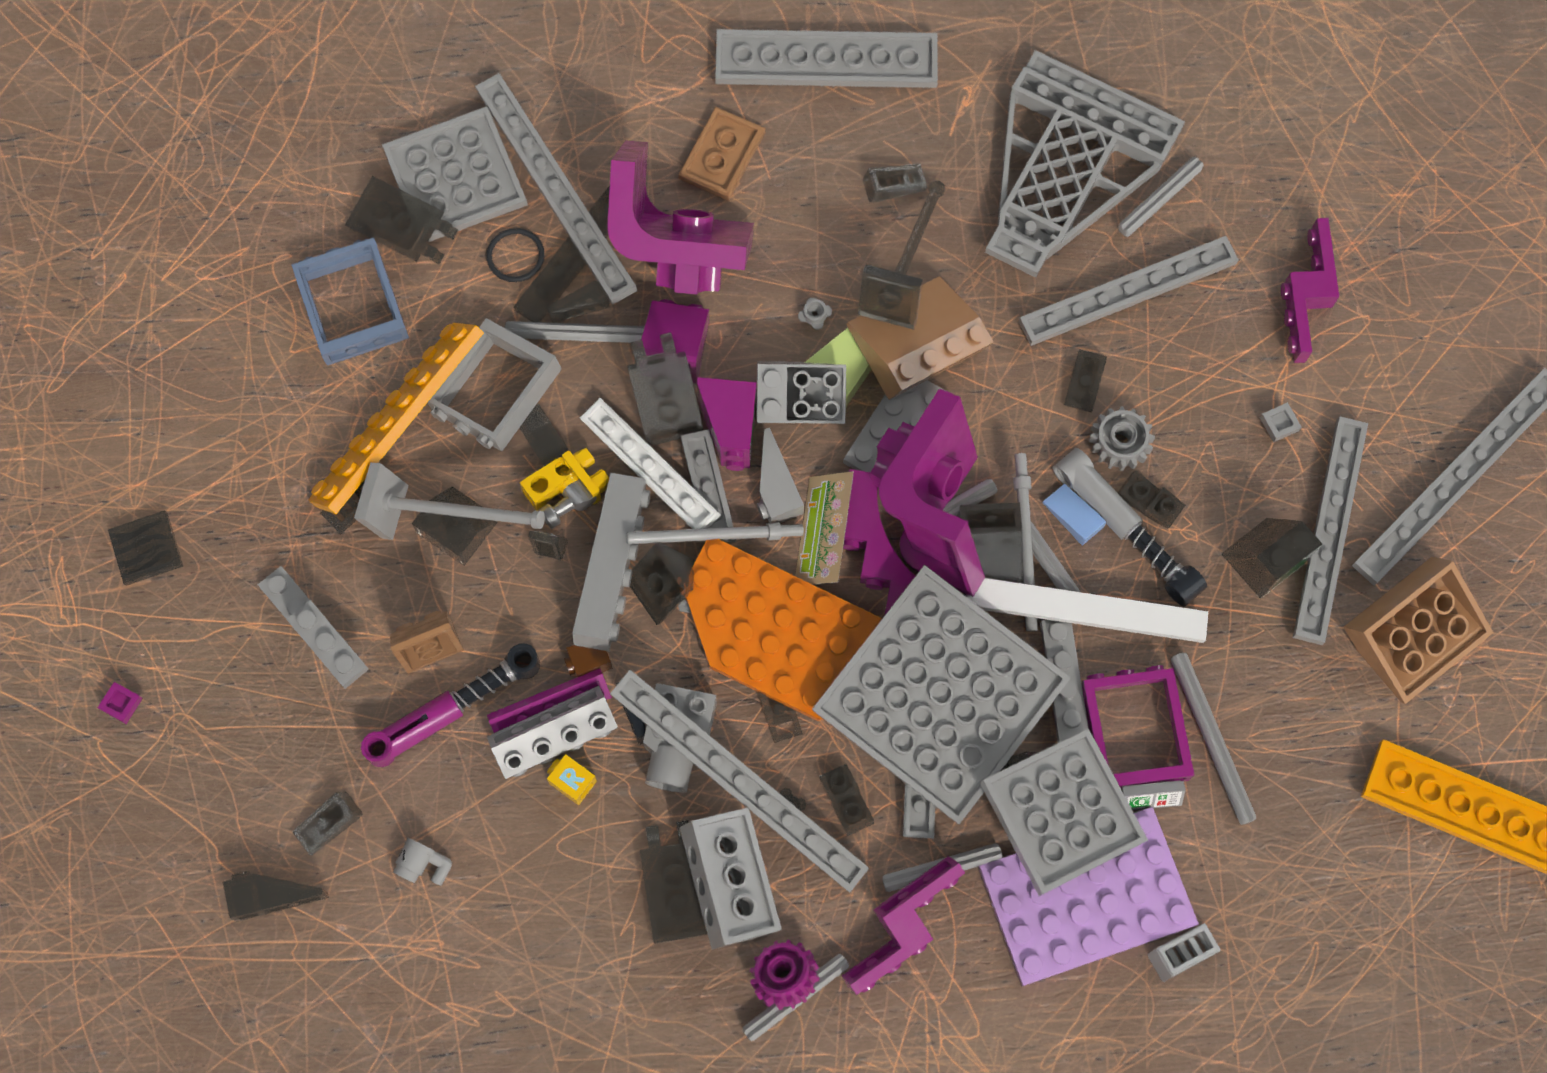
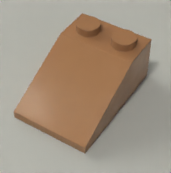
(425, 641)

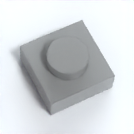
(1280, 422)

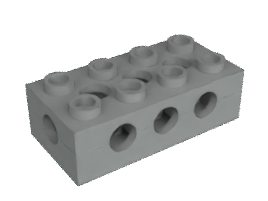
(744, 864)

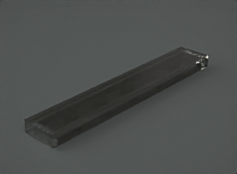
(560, 270)

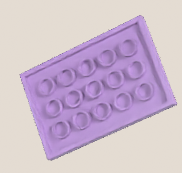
(1093, 915)

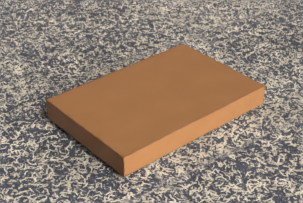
(721, 153)

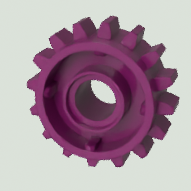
(792, 988)

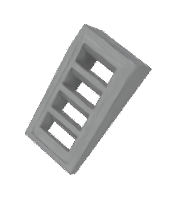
(1167, 963)

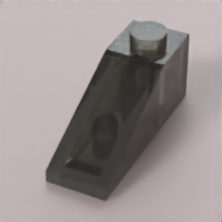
(260, 895)

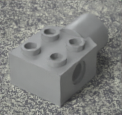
(667, 766)

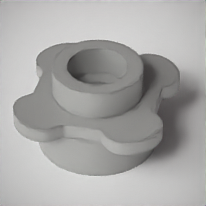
(815, 305)

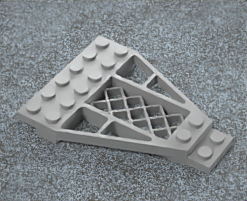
(1093, 113)

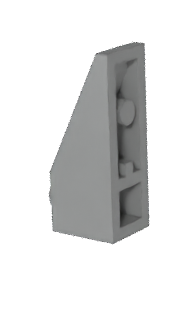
(778, 492)

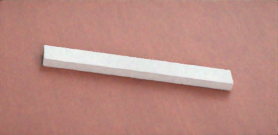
(1092, 610)

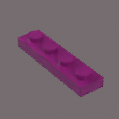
(544, 700)

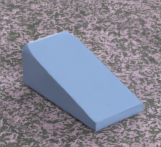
(1074, 514)

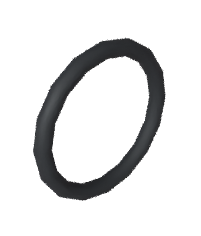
(498, 237)

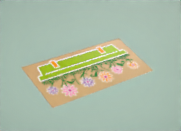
(824, 528)

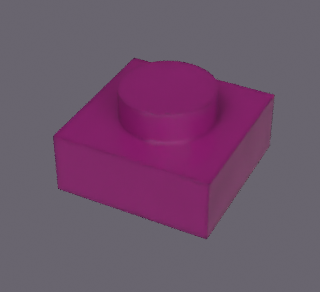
(120, 703)

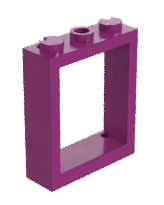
(1126, 678)

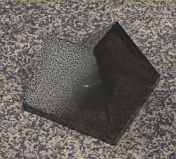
(662, 580)

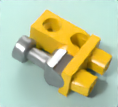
(569, 478)

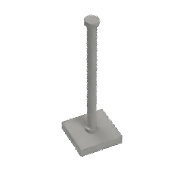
(385, 498)

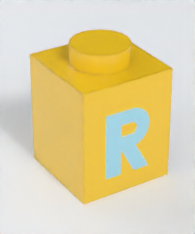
(571, 779)

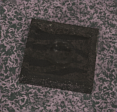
(145, 548)

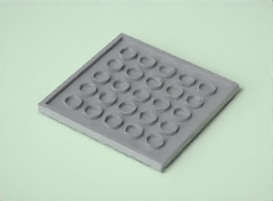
(941, 694)

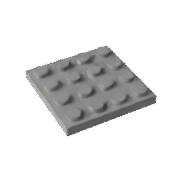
(458, 170)
(1063, 811)

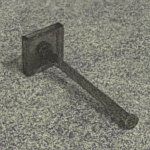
(891, 294)

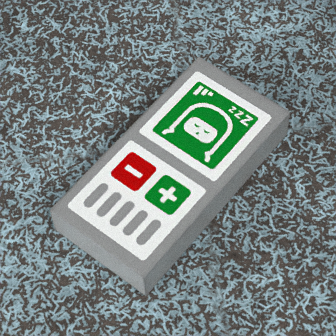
(1155, 794)

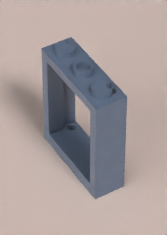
(361, 341)

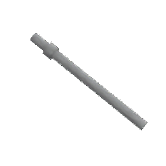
(1022, 485)
(771, 531)

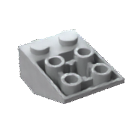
(801, 392)

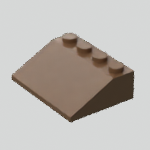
(942, 338)
(1419, 628)

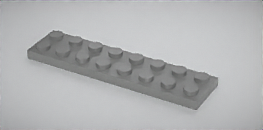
(826, 58)

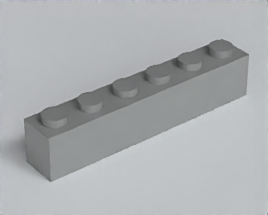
(610, 562)

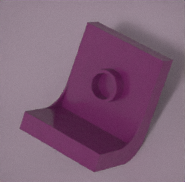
(685, 245)
(916, 479)

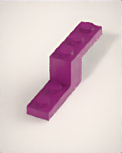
(1310, 290)
(903, 925)

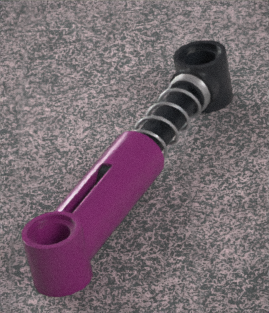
(446, 708)

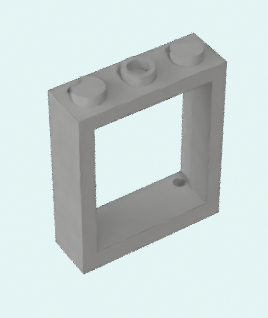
(521, 348)

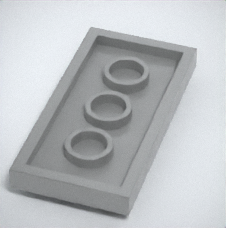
(889, 413)

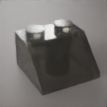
(453, 534)

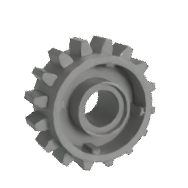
(1126, 424)

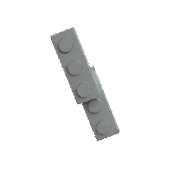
(313, 627)

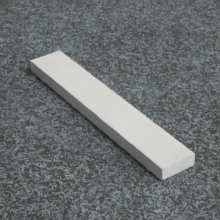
(649, 465)

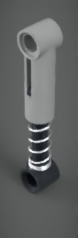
(1078, 473)

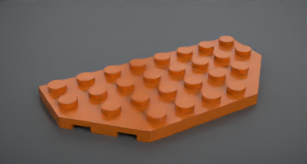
(772, 626)

